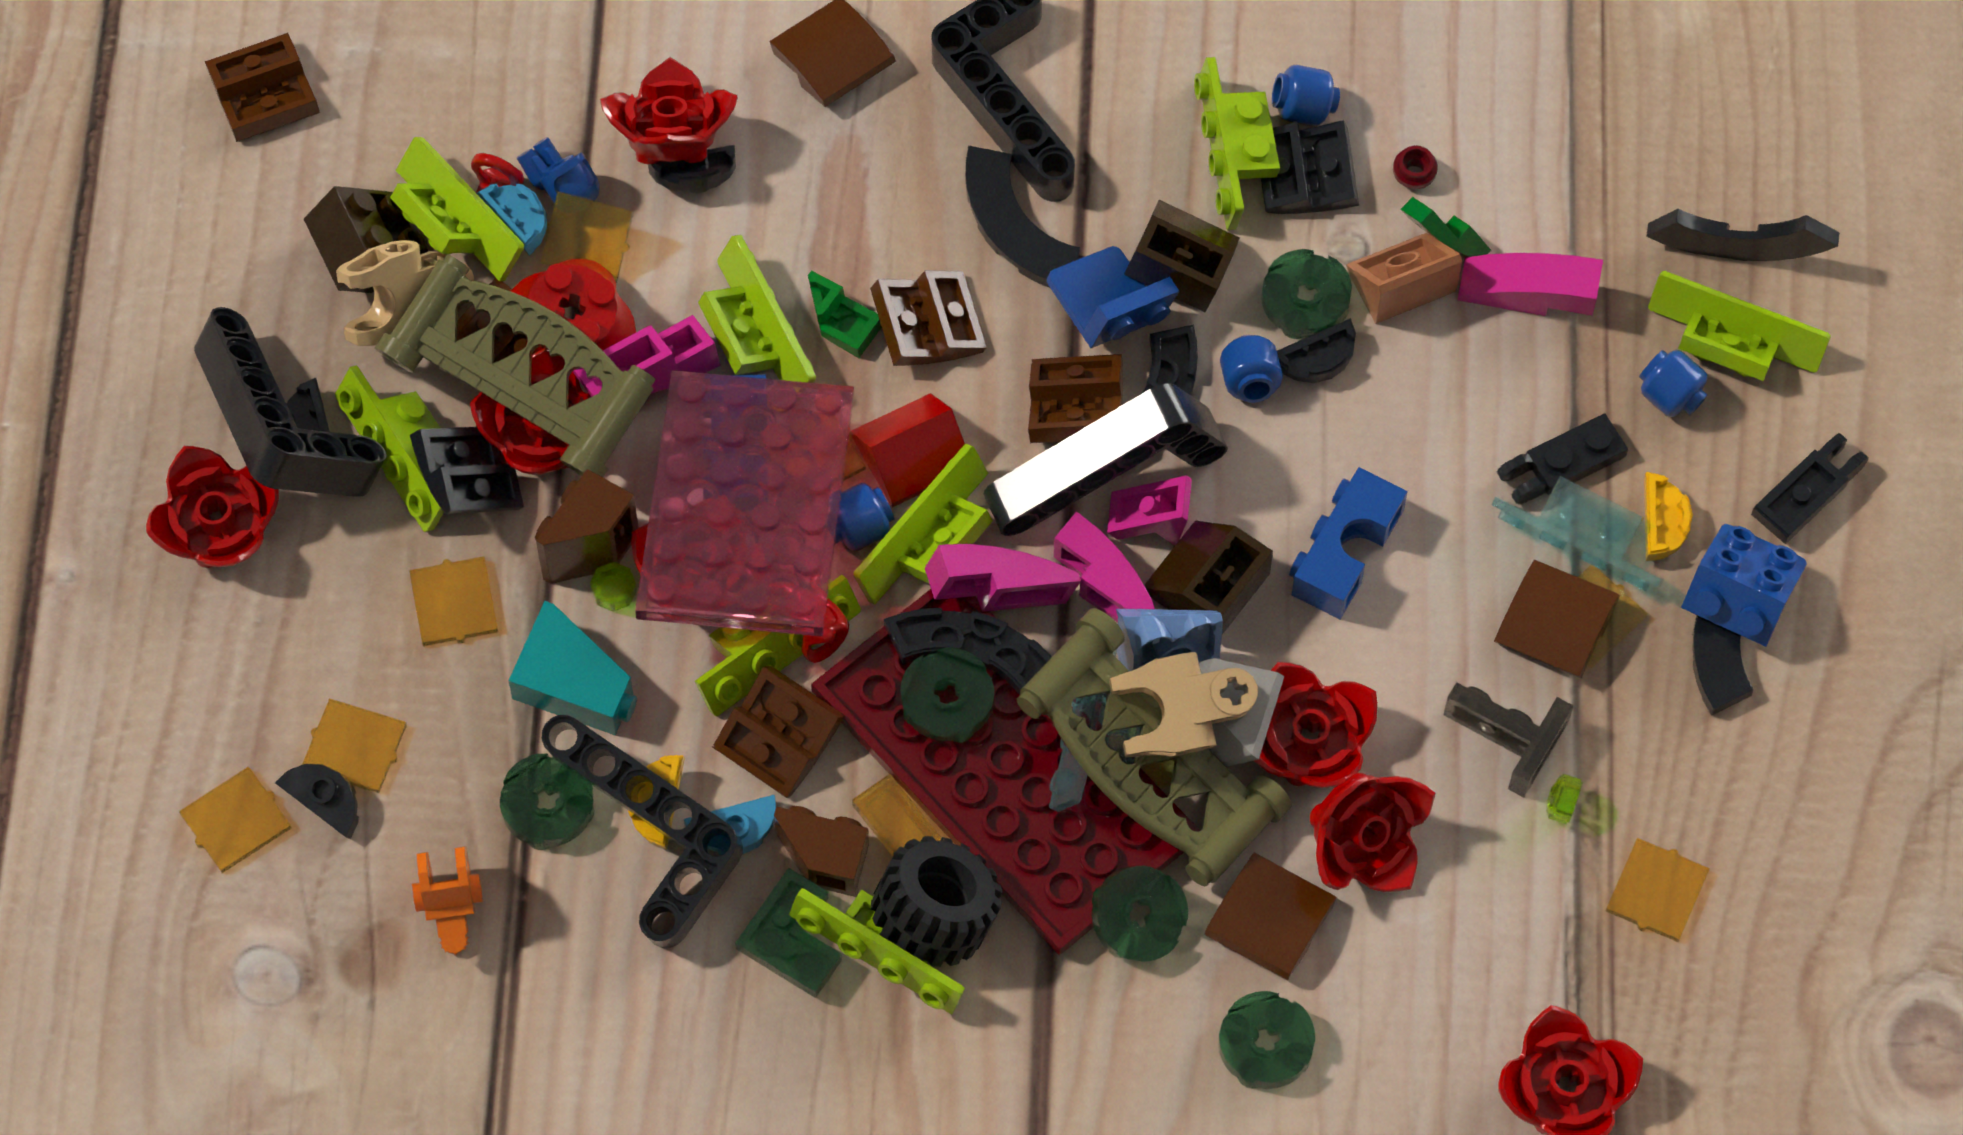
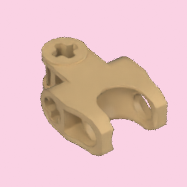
(396, 275)
(1187, 703)

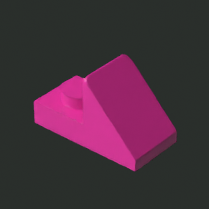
(1151, 508)

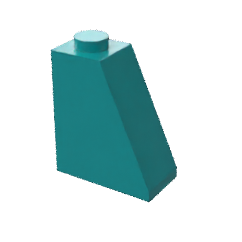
(571, 675)

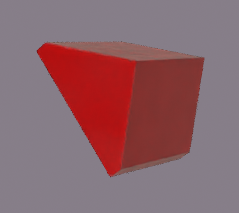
(909, 446)

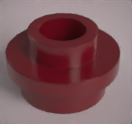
(1418, 157)

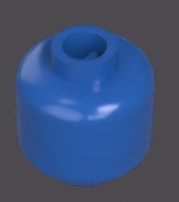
(1305, 95)
(1251, 368)
(1673, 383)
(863, 517)

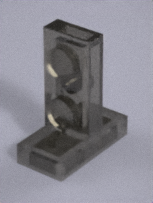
(1510, 730)

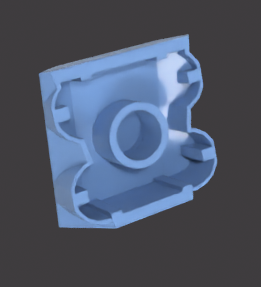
(1166, 633)

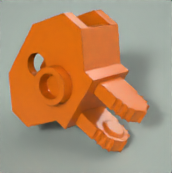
(448, 899)

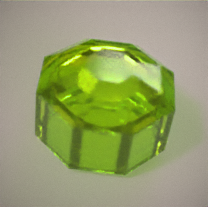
(613, 586)
(1563, 798)

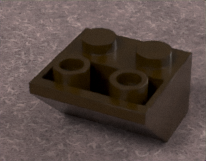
(353, 221)
(1184, 250)
(1211, 570)

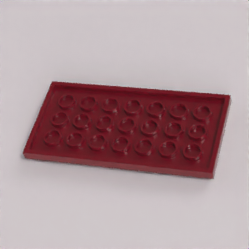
(996, 789)

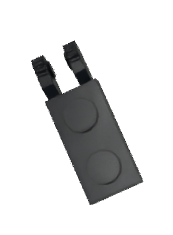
(1567, 455)
(1807, 490)

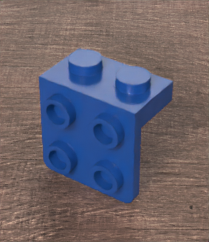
(1107, 302)
(1744, 583)

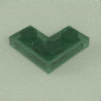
(783, 945)

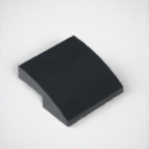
(1313, 170)
(465, 471)

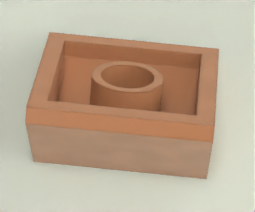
(1406, 276)

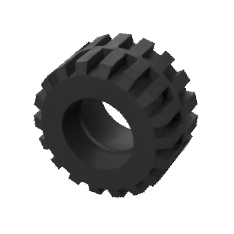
(964, 897)

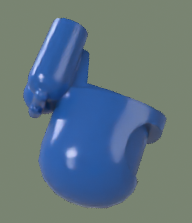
(553, 173)

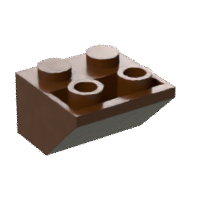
(587, 529)

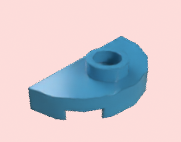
(519, 211)
(749, 820)

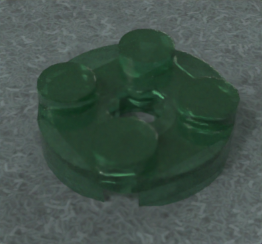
(1303, 317)
(935, 672)
(545, 826)
(1115, 901)
(1279, 1017)

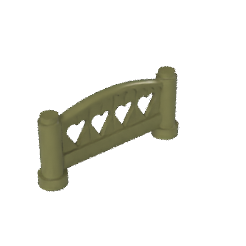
(588, 427)
(1232, 811)

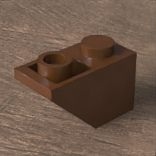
(824, 848)

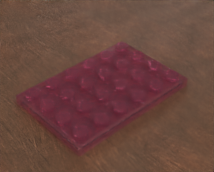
(745, 503)

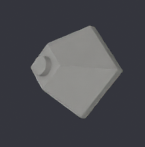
(1243, 738)

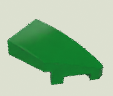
(1454, 233)
(842, 319)

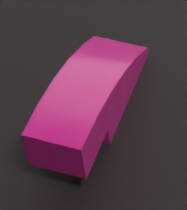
(1532, 282)
(677, 348)
(1105, 573)
(998, 577)

